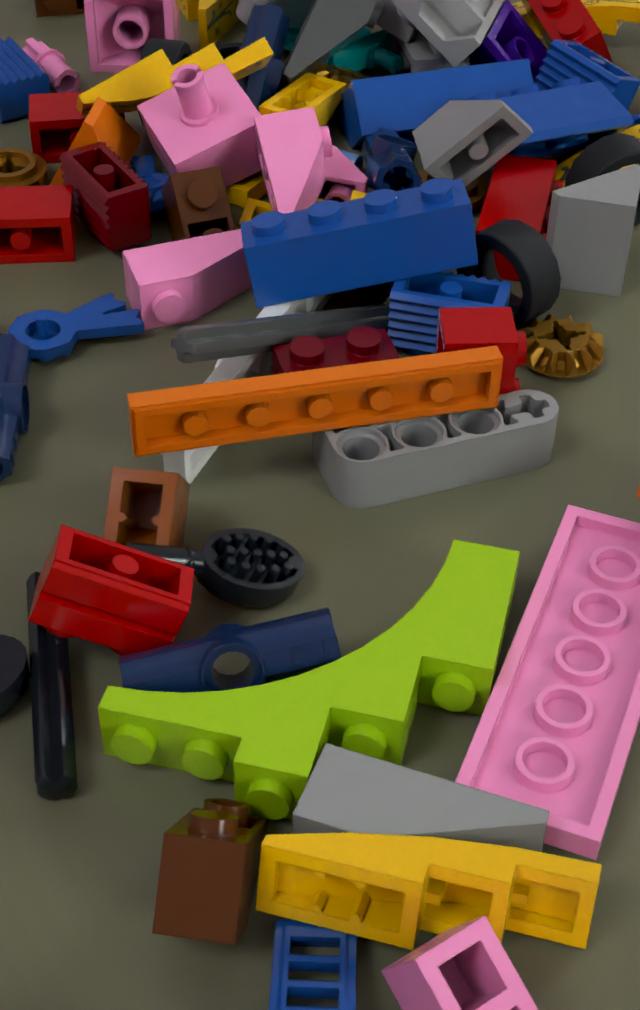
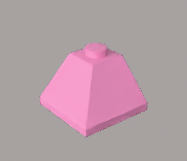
(122, 27)

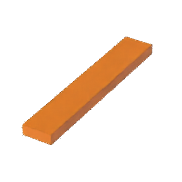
(313, 400)

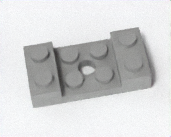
(450, 26)

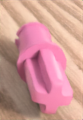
(53, 62)

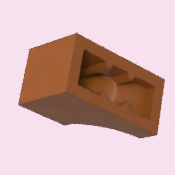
(146, 507)

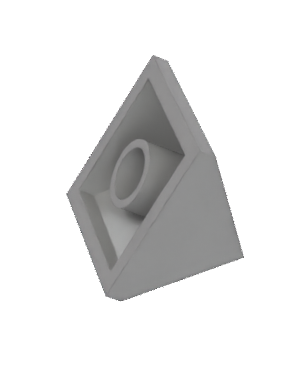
(593, 230)

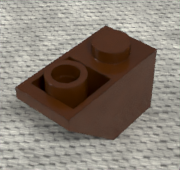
(197, 204)
(209, 872)

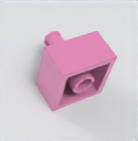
(203, 124)

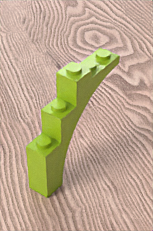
(363, 702)

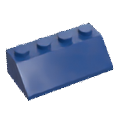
(409, 99)
(359, 242)

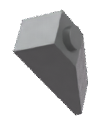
(325, 32)

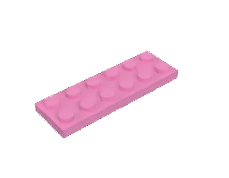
(568, 685)

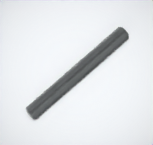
(260, 334)

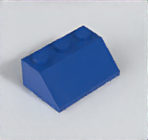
(565, 116)

